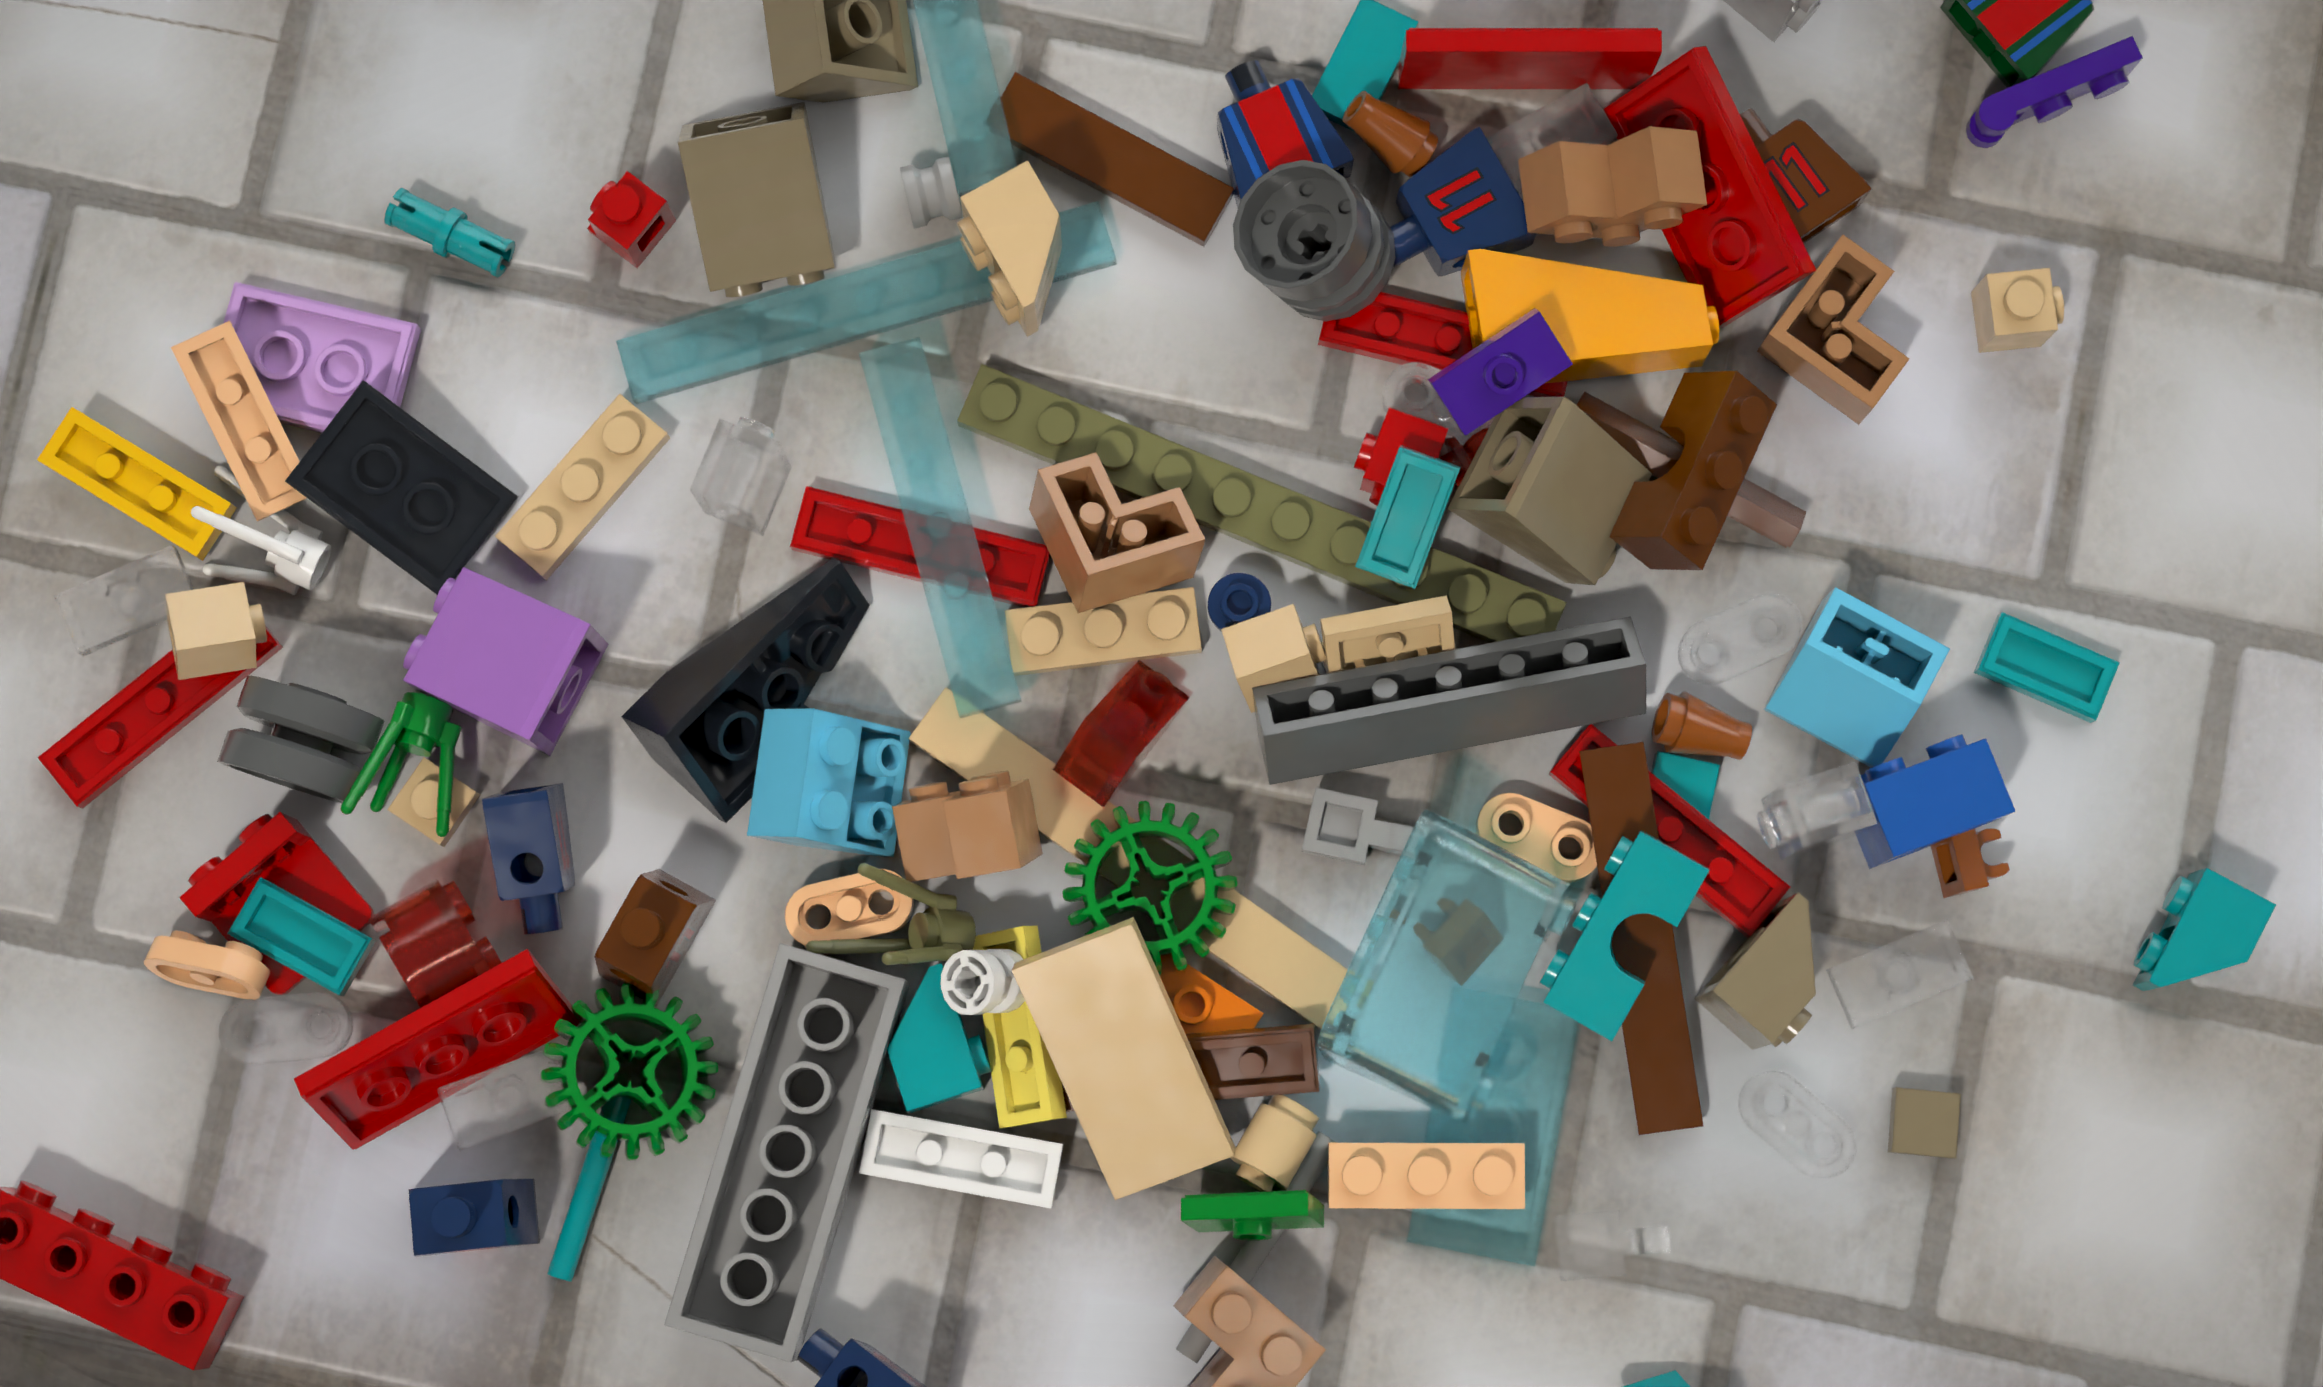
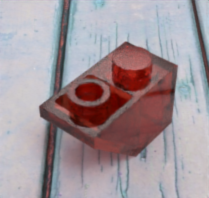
(1120, 733)

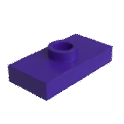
(1500, 371)

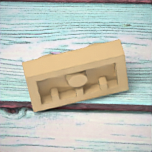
(1387, 634)

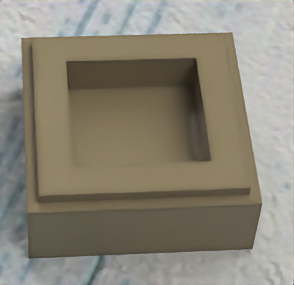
(1924, 1123)

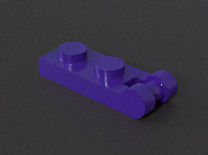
(2052, 91)

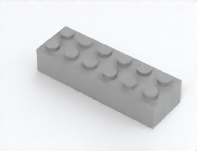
(787, 1153)

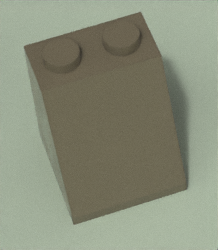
(757, 199)
(1550, 487)

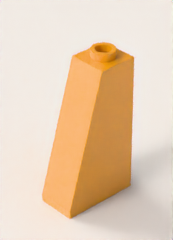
(1600, 316)

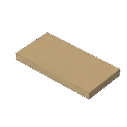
(1124, 1058)

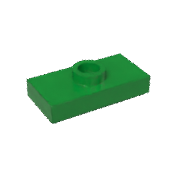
(1252, 1213)

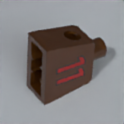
(1808, 174)
(652, 933)

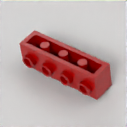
(111, 1280)

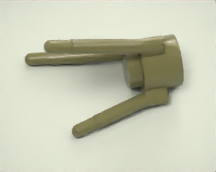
(931, 934)

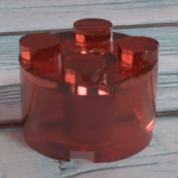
(432, 941)

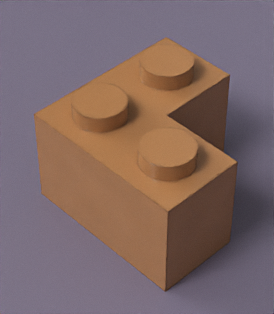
(1613, 188)
(1825, 343)
(1108, 546)
(967, 831)
(1254, 1336)

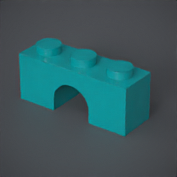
(1590, 981)

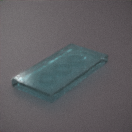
(1523, 1108)

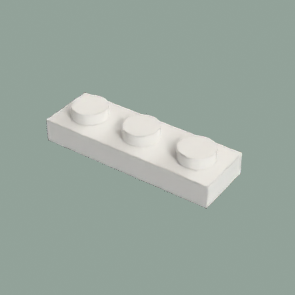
(961, 1158)

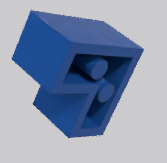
(1932, 799)

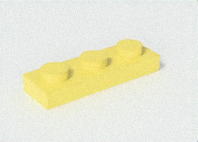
(1021, 1068)

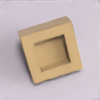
(418, 802)

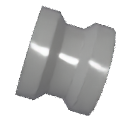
(931, 192)

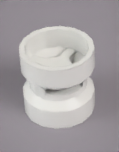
(981, 982)

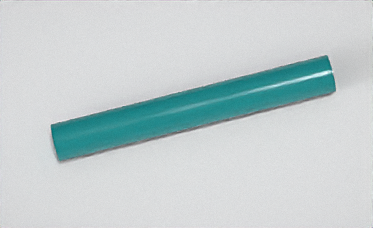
(585, 1197)

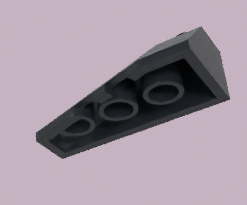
(710, 708)

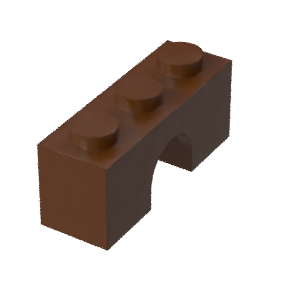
(1680, 515)

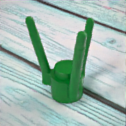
(415, 728)

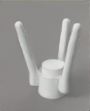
(296, 556)

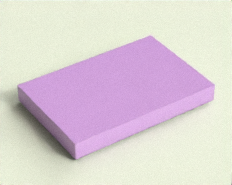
(319, 352)

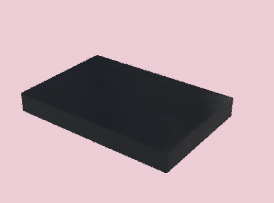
(401, 488)

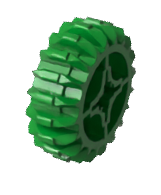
(1129, 837)
(646, 1096)

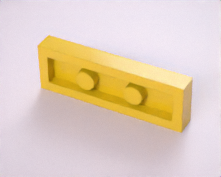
(134, 482)

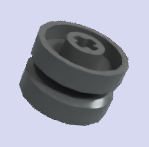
(302, 736)

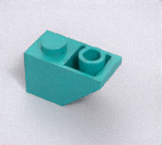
(2207, 930)
(932, 1050)

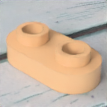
(1539, 835)
(849, 907)
(194, 964)

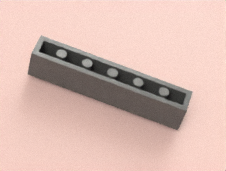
(1450, 700)

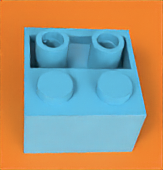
(1856, 678)
(828, 781)

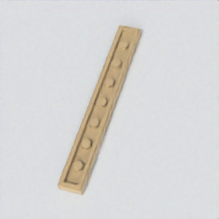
(1253, 940)

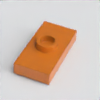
(1203, 1003)

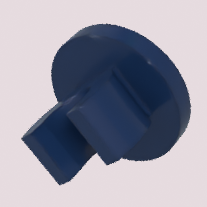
(1237, 599)

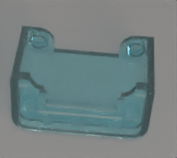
(1443, 967)

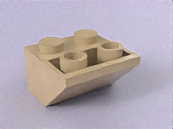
(1018, 238)

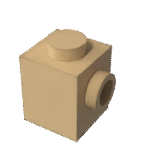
(2016, 310)
(214, 630)
(1272, 650)

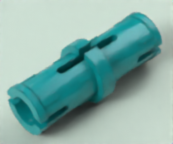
(449, 232)

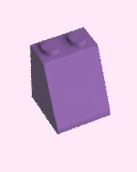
(505, 659)

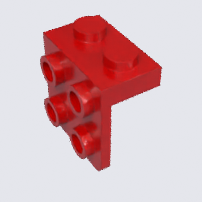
(289, 858)

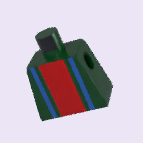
(2017, 35)

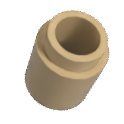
(1275, 1144)

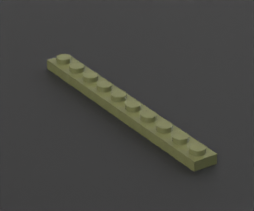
(1245, 505)

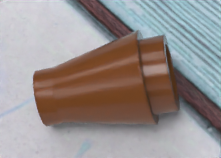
(1391, 133)
(1695, 727)

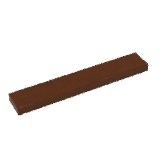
(1645, 946)

